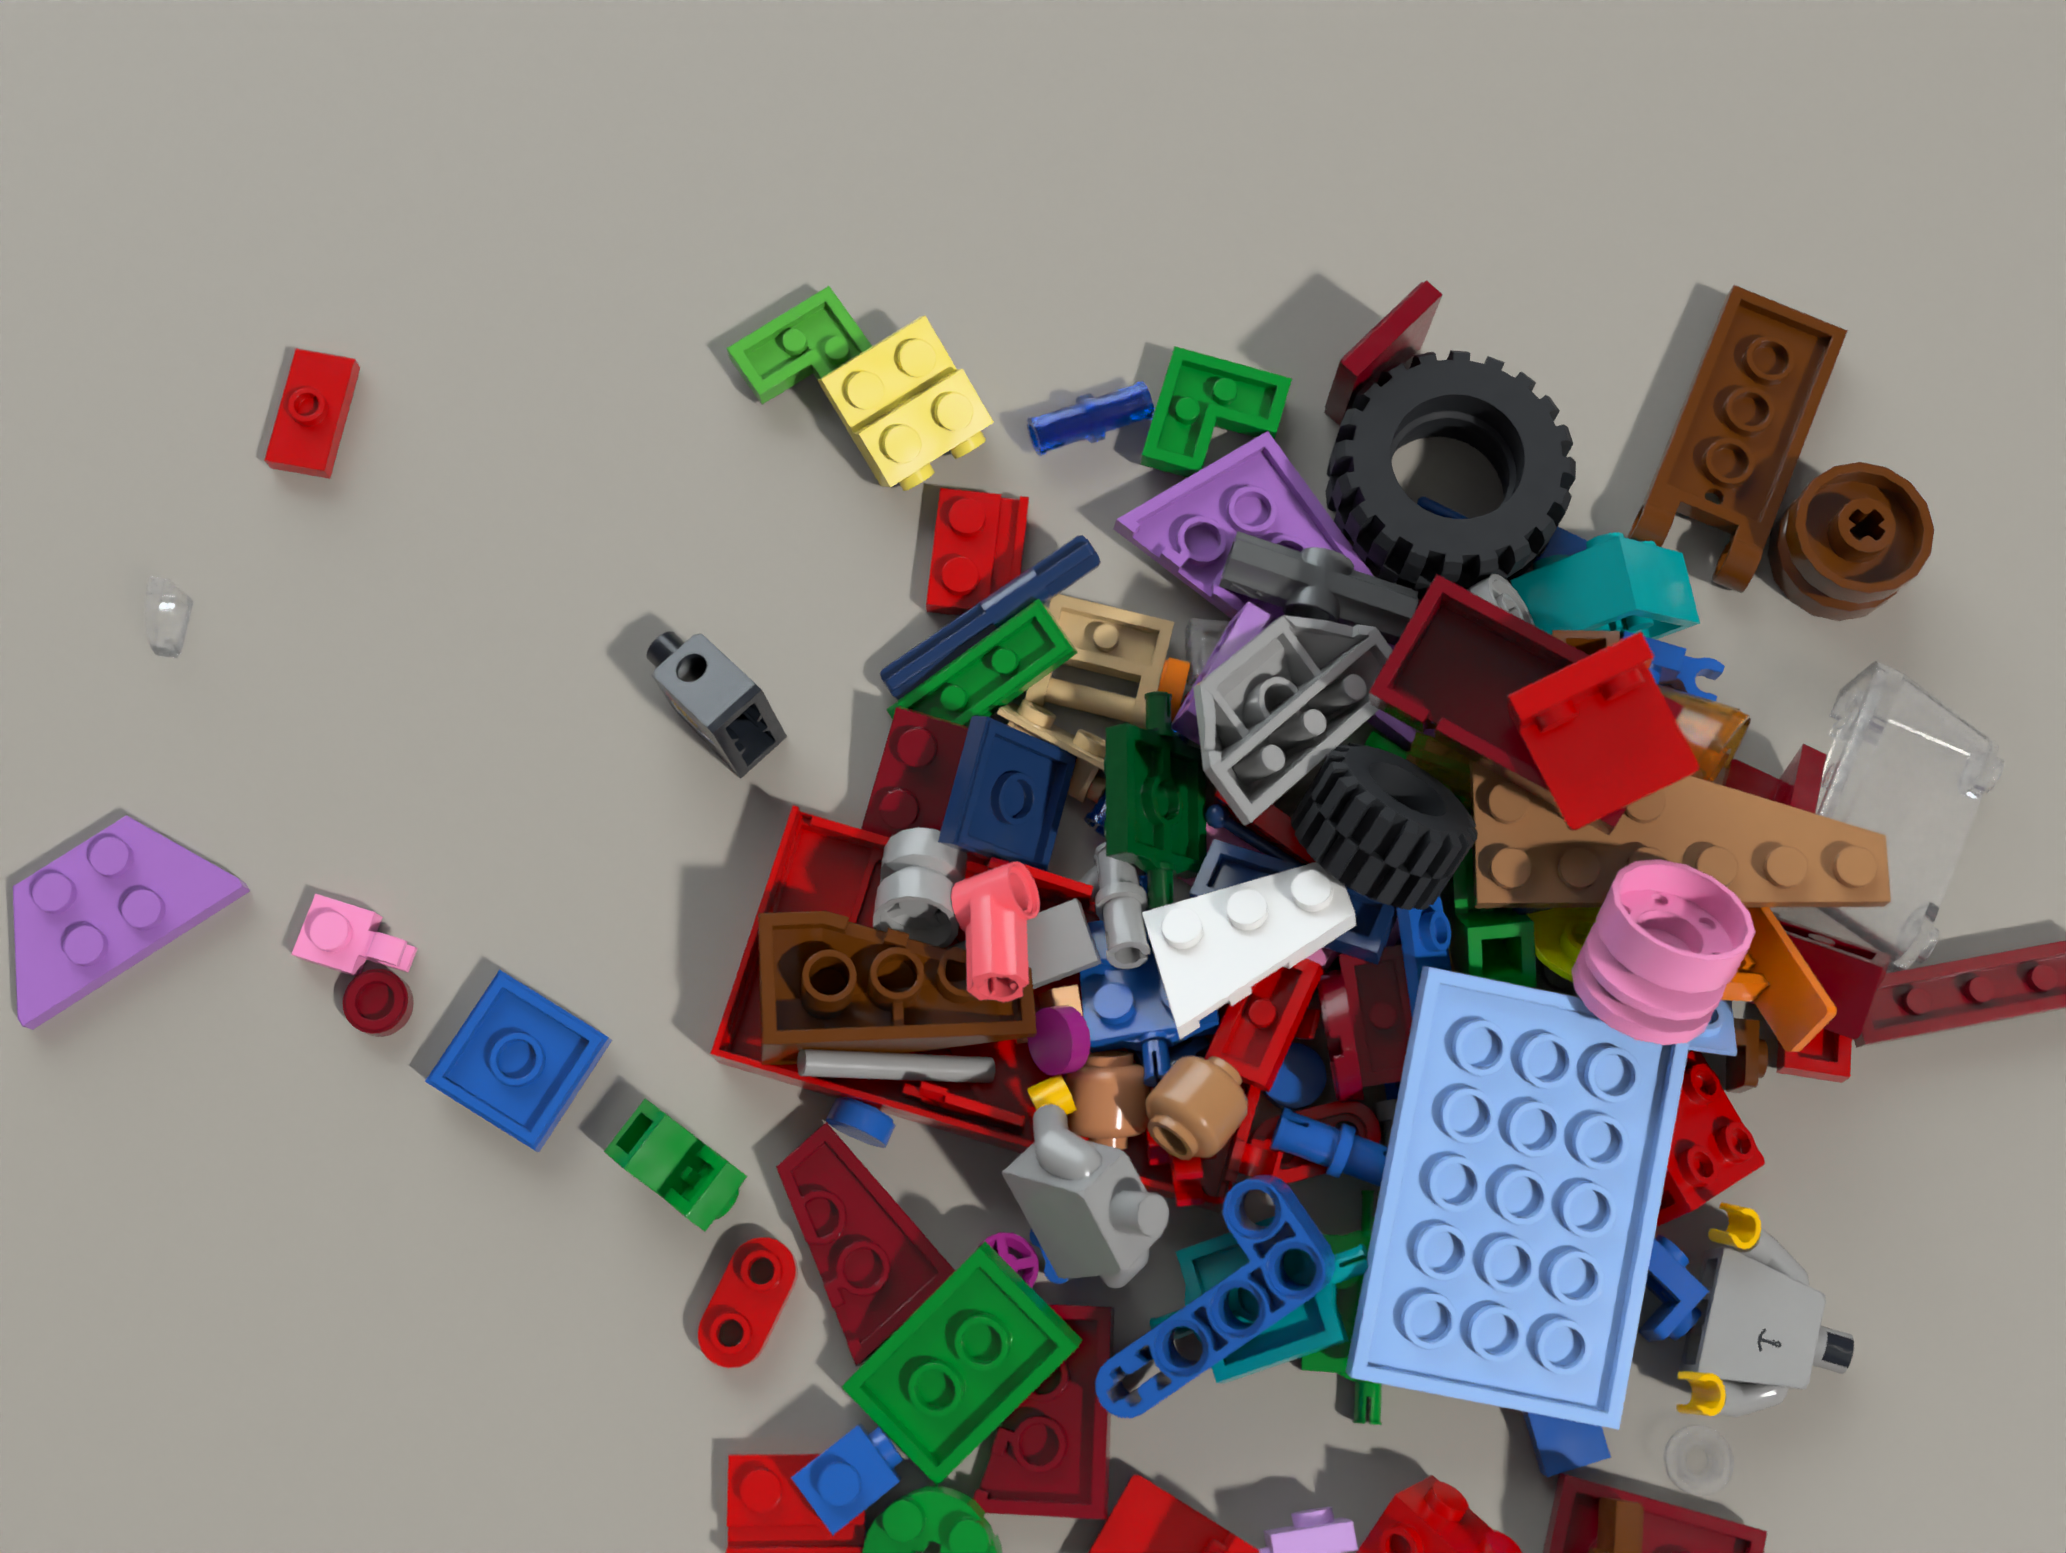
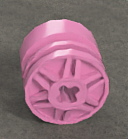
(1662, 951)

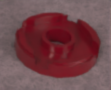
(1340, 1037)

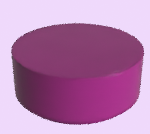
(1060, 1040)

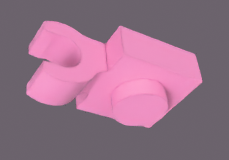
(346, 937)

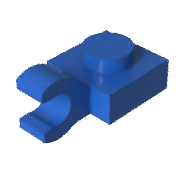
(1675, 669)

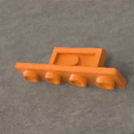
(1780, 984)

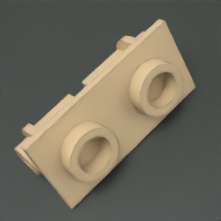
(1086, 746)

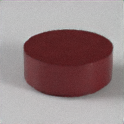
(378, 1002)

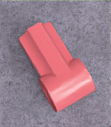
(994, 916)

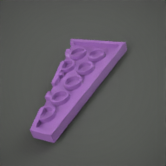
(1246, 492)

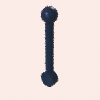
(1219, 816)

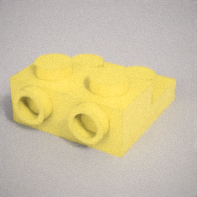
(907, 405)

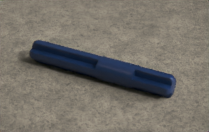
(1040, 581)

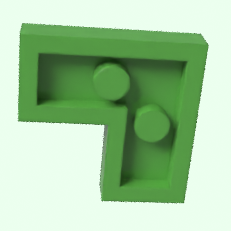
(800, 342)

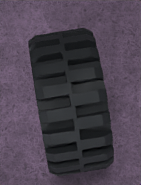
(1461, 403)

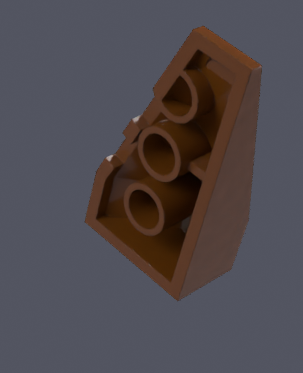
(870, 991)

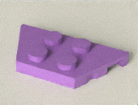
(106, 912)

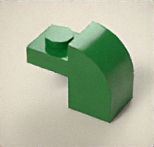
(1488, 940)
(676, 1165)

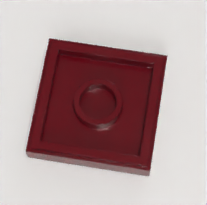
(1390, 341)

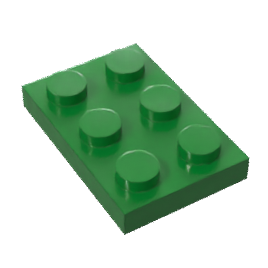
(961, 1363)

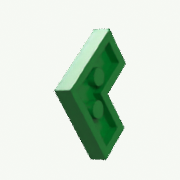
(1207, 394)

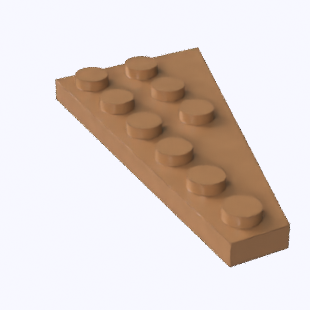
(1744, 841)

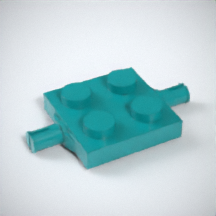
(1300, 1333)

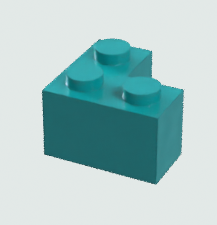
(1611, 588)

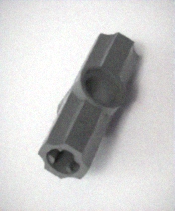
(1317, 586)

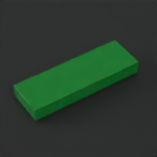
(994, 669)

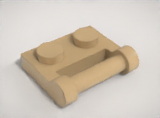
(1111, 644)

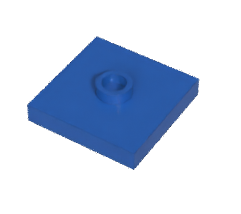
(518, 1061)

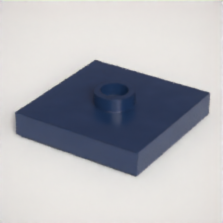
(1007, 795)

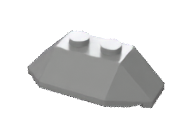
(1284, 706)

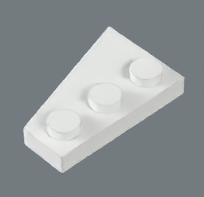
(1237, 936)

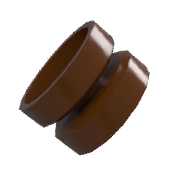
(1850, 541)

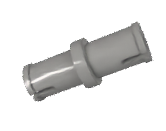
(1121, 908)

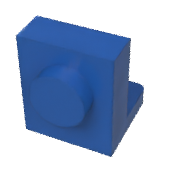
(1675, 1289)
(850, 1476)

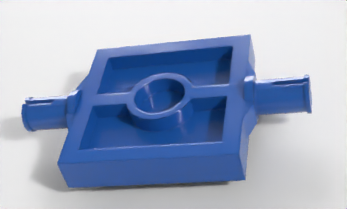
(1132, 1008)

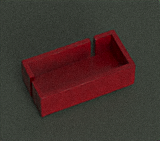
(1457, 672)

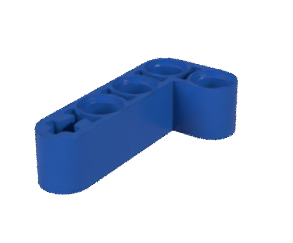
(1210, 1312)

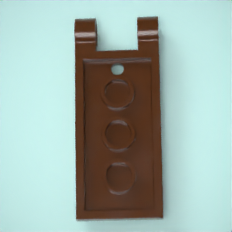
(1742, 428)

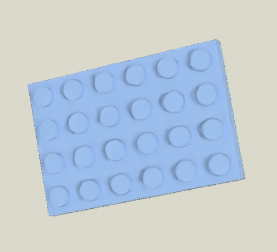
(1516, 1202)

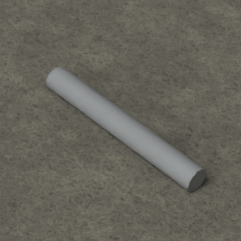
(895, 1066)

